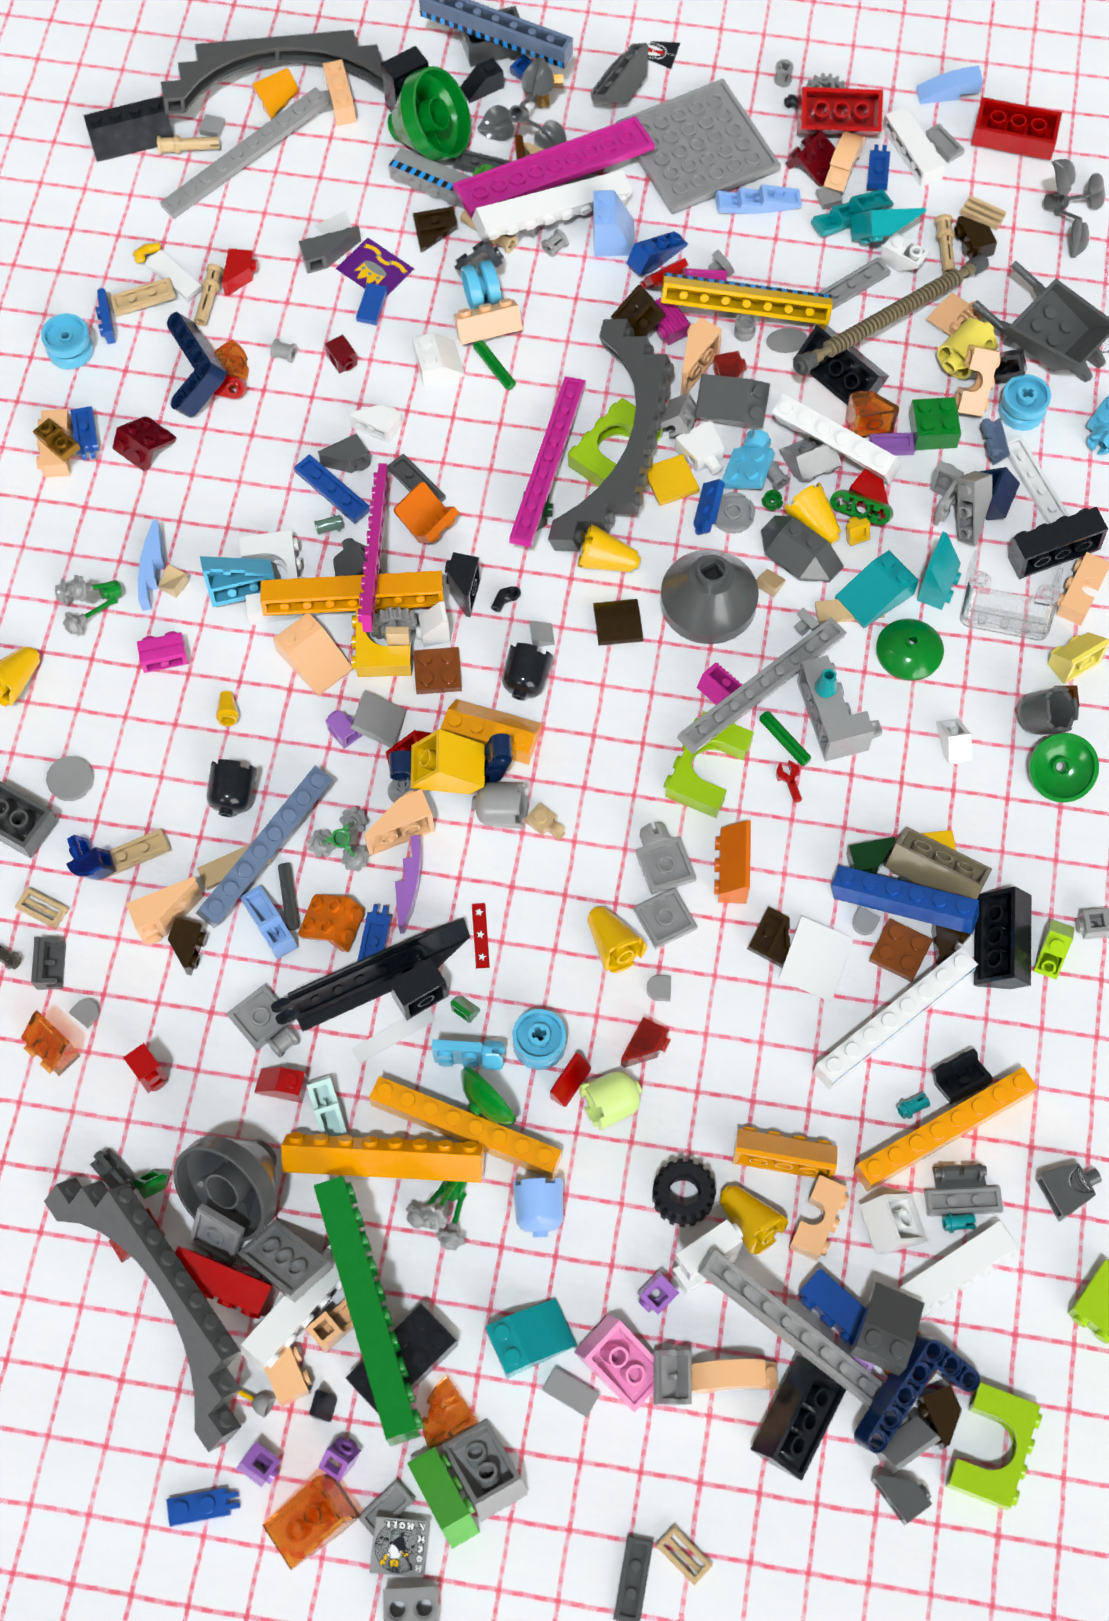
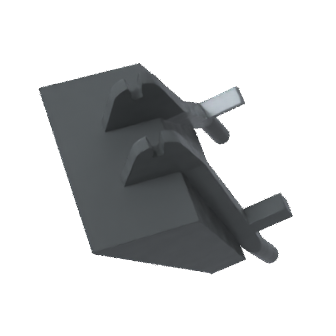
(1056, 327)

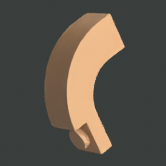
(847, 151)
(734, 1374)

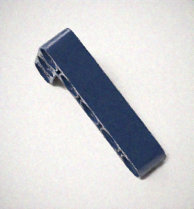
(207, 372)
(497, 760)
(911, 1385)

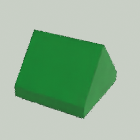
(150, 1183)

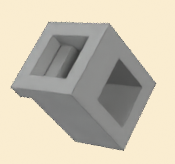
(1097, 917)

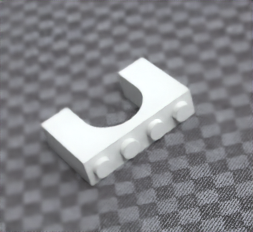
(280, 549)
(723, 1238)

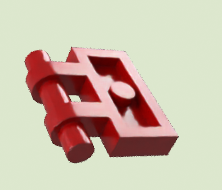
(656, 279)

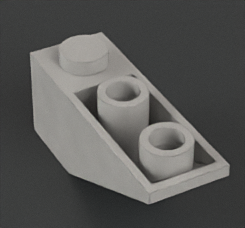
(973, 501)

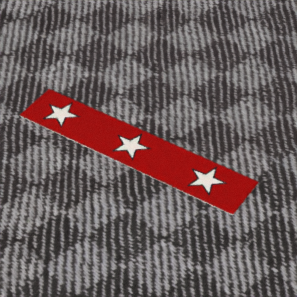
(480, 935)

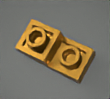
(56, 440)

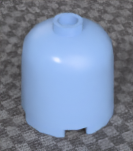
(538, 1205)

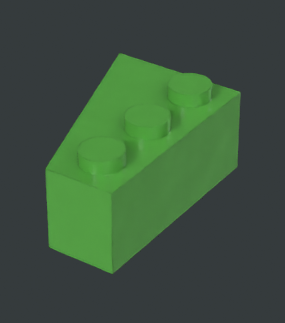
(443, 1497)

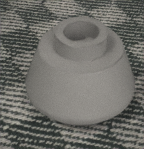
(397, 789)

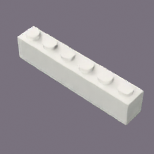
(961, 1267)
(286, 1318)

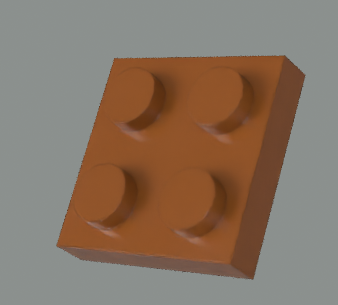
(437, 670)
(900, 950)

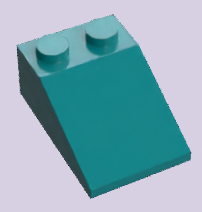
(876, 224)
(940, 574)
(878, 589)
(530, 1337)

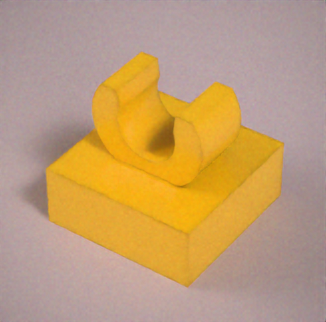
(857, 530)

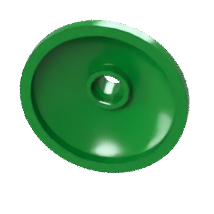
(906, 659)
(1078, 770)
(485, 1099)

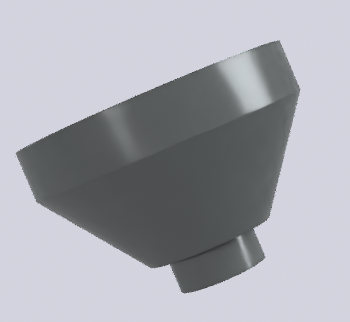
(709, 596)
(230, 1178)

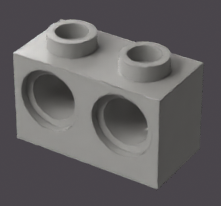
(411, 1598)

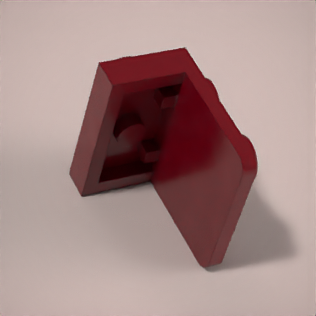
(814, 155)
(140, 439)

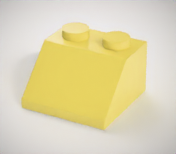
(1077, 656)

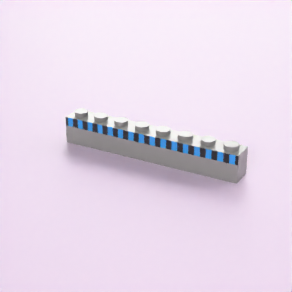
(431, 178)

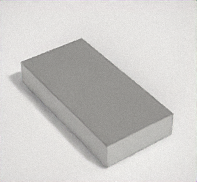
(944, 143)
(571, 1392)
(388, 1504)

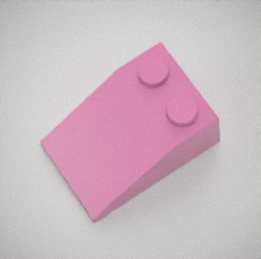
(619, 1361)

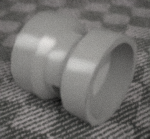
(744, 327)

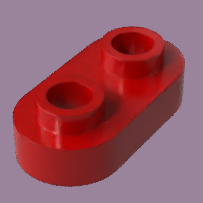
(225, 388)

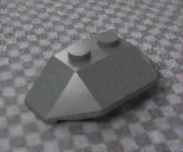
(623, 76)
(799, 550)

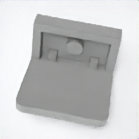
(945, 484)

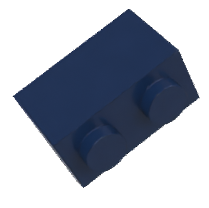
(1003, 492)

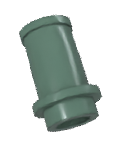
(329, 524)

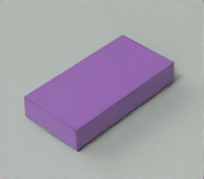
(894, 443)

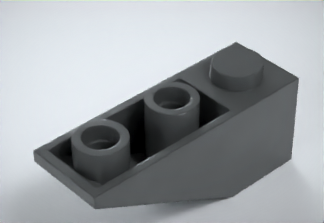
(324, 250)

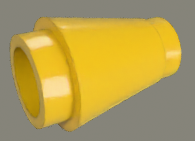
(226, 710)

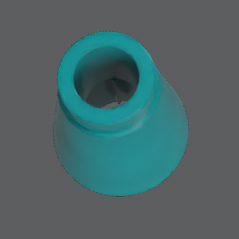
(826, 684)

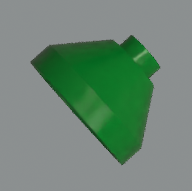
(431, 115)

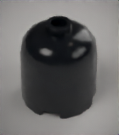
(526, 671)
(230, 787)

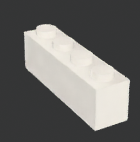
(914, 146)

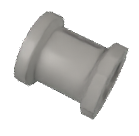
(787, 68)
(554, 242)
(283, 350)
(777, 477)
(282, 1041)

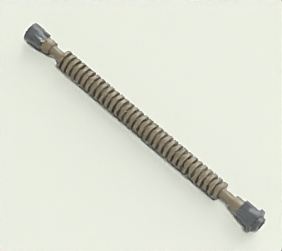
(805, 362)

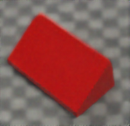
(570, 1080)

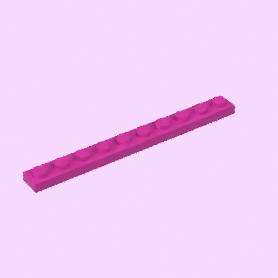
(547, 462)
(373, 551)

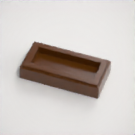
(519, 146)

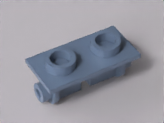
(995, 440)

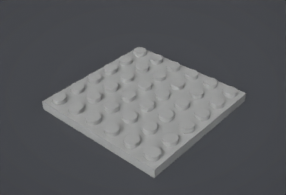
(702, 146)

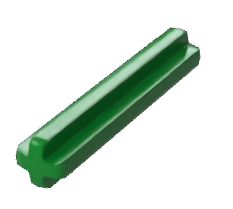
(494, 365)
(785, 738)

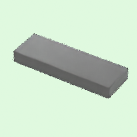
(963, 1201)

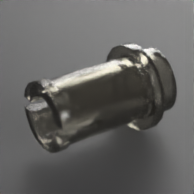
(10, 959)

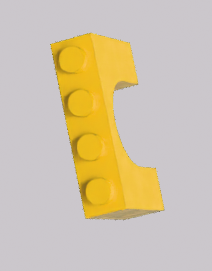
(378, 660)

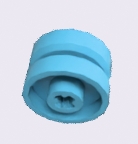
(480, 284)
(67, 341)
(1024, 402)
(536, 1025)

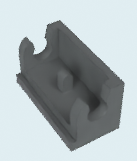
(48, 963)

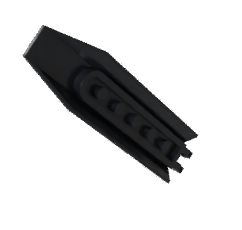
(368, 977)

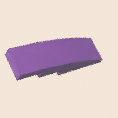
(408, 889)

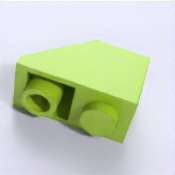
(1054, 949)

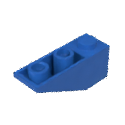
(654, 252)

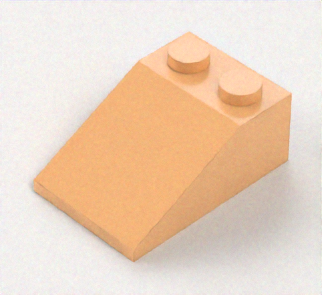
(701, 346)
(312, 654)
(405, 818)
(156, 912)

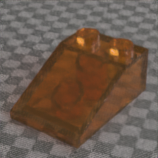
(311, 1520)

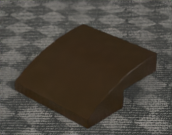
(640, 311)
(618, 622)

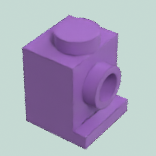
(339, 727)
(667, 1293)
(343, 1451)
(259, 1456)

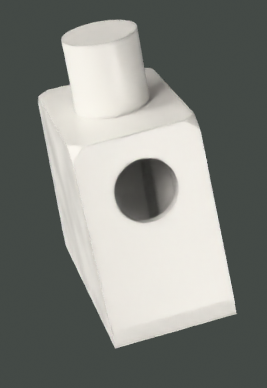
(701, 448)

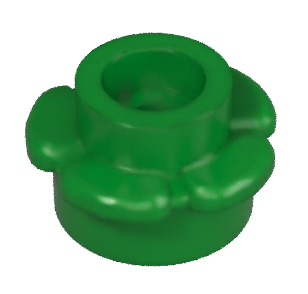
(775, 496)

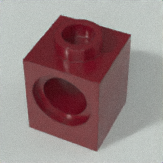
(341, 354)

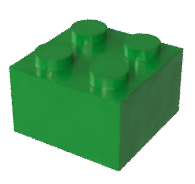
(934, 423)

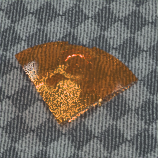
(233, 359)
(447, 1415)

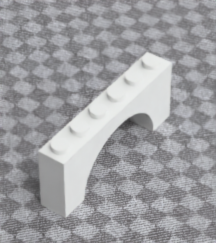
(861, 451)

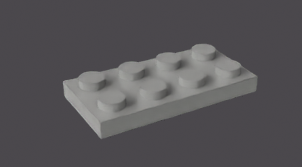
(285, 1260)

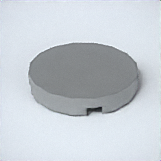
(735, 513)
(69, 778)

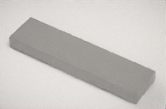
(857, 282)

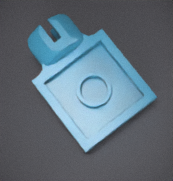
(1100, 428)
(750, 462)
(469, 1053)

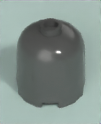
(1048, 711)

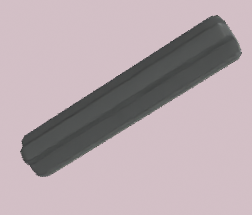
(288, 896)

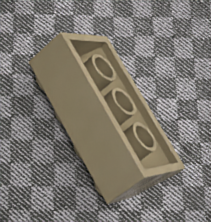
(936, 865)

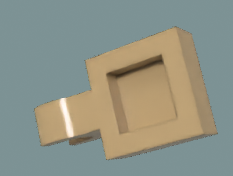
(544, 820)

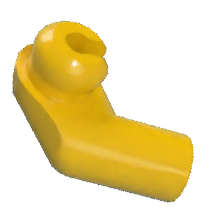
(145, 249)

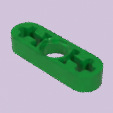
(878, 506)

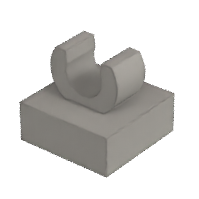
(721, 263)
(807, 622)

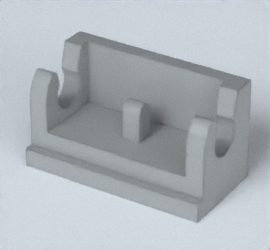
(680, 414)
(672, 1377)

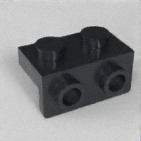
(961, 1076)

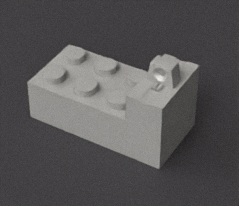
(831, 718)

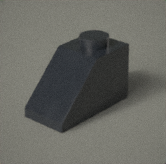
(483, 80)

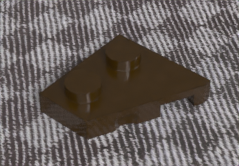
(433, 226)
(772, 937)

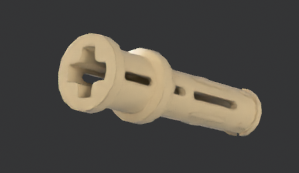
(178, 144)
(945, 237)
(506, 241)
(210, 287)

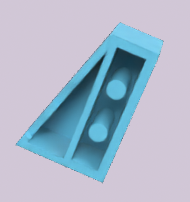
(233, 578)

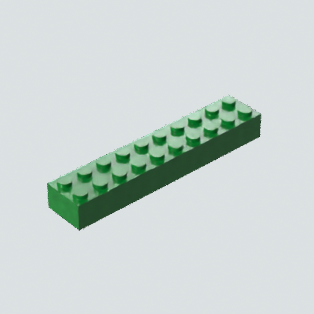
(367, 1312)

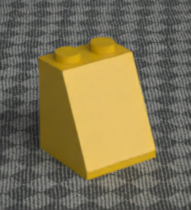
(447, 763)

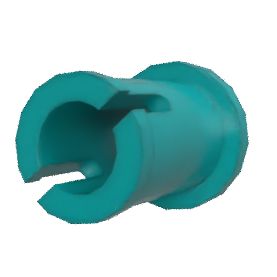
(908, 1108)
(958, 1222)

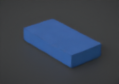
(371, 304)

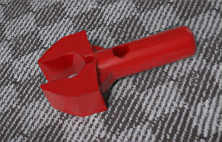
(790, 779)

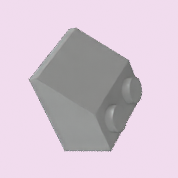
(810, 459)
(907, 1444)

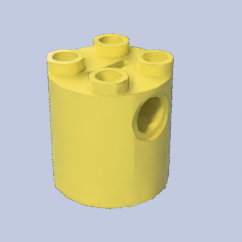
(954, 349)

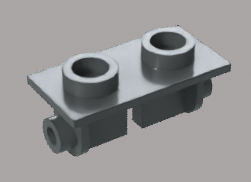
(112, 1170)
(960, 1177)

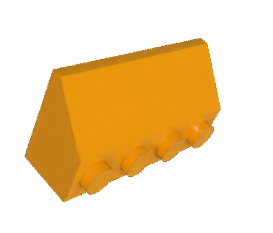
(482, 722)
(784, 1154)

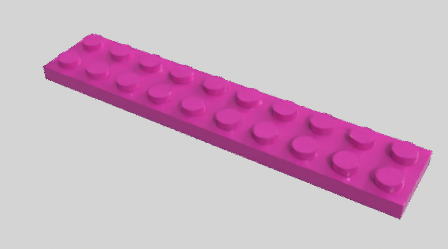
(555, 165)

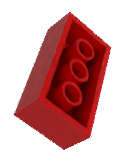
(840, 111)
(1016, 128)
(228, 1284)

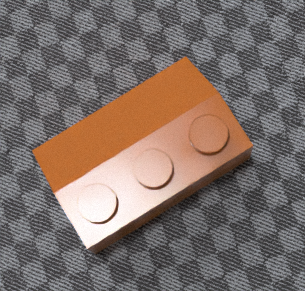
(733, 863)

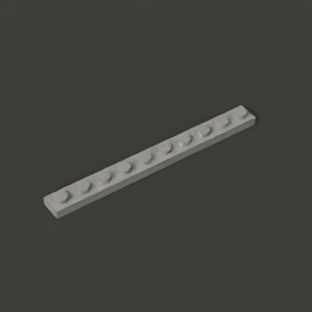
(244, 153)
(760, 686)
(790, 1327)

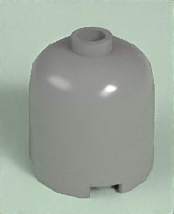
(501, 804)

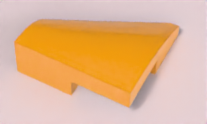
(276, 91)

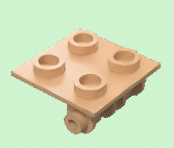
(952, 313)

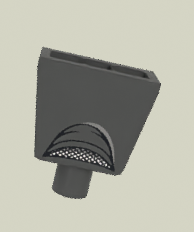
(1068, 1188)

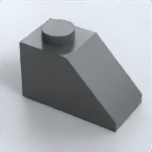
(346, 455)
(903, 1496)

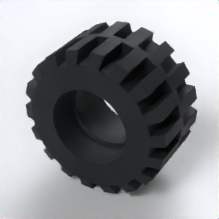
(683, 1172)

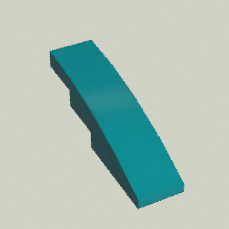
(839, 216)

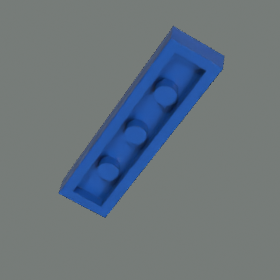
(332, 489)

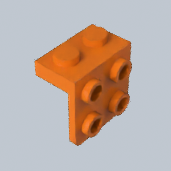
(424, 514)
(332, 920)

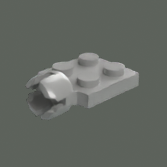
(663, 859)

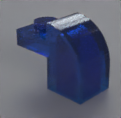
(89, 862)

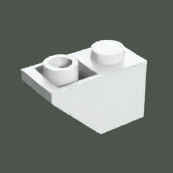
(902, 253)

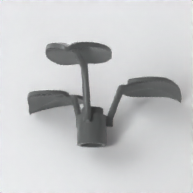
(498, 119)
(1059, 200)

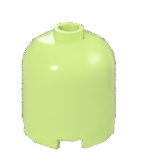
(611, 1098)

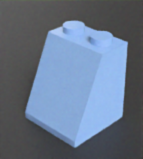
(611, 225)

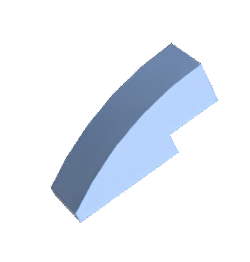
(950, 85)
(268, 922)

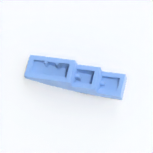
(756, 201)
(150, 561)

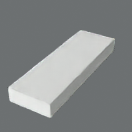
(182, 282)

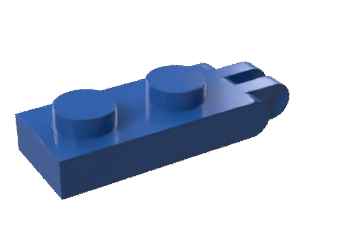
(878, 168)
(104, 314)
(85, 431)
(708, 506)
(375, 932)
(201, 1506)

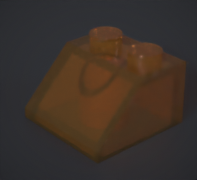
(870, 414)
(48, 1044)

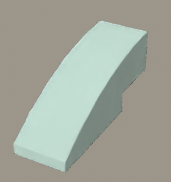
(326, 1106)

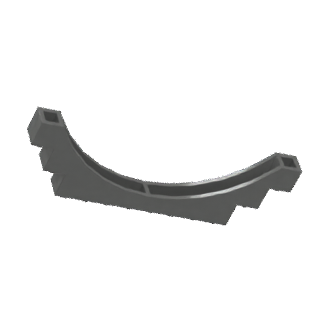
(225, 58)
(625, 484)
(205, 1339)

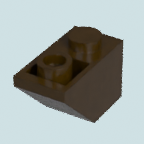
(975, 237)
(186, 940)
(945, 941)
(941, 1412)

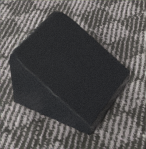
(323, 1406)

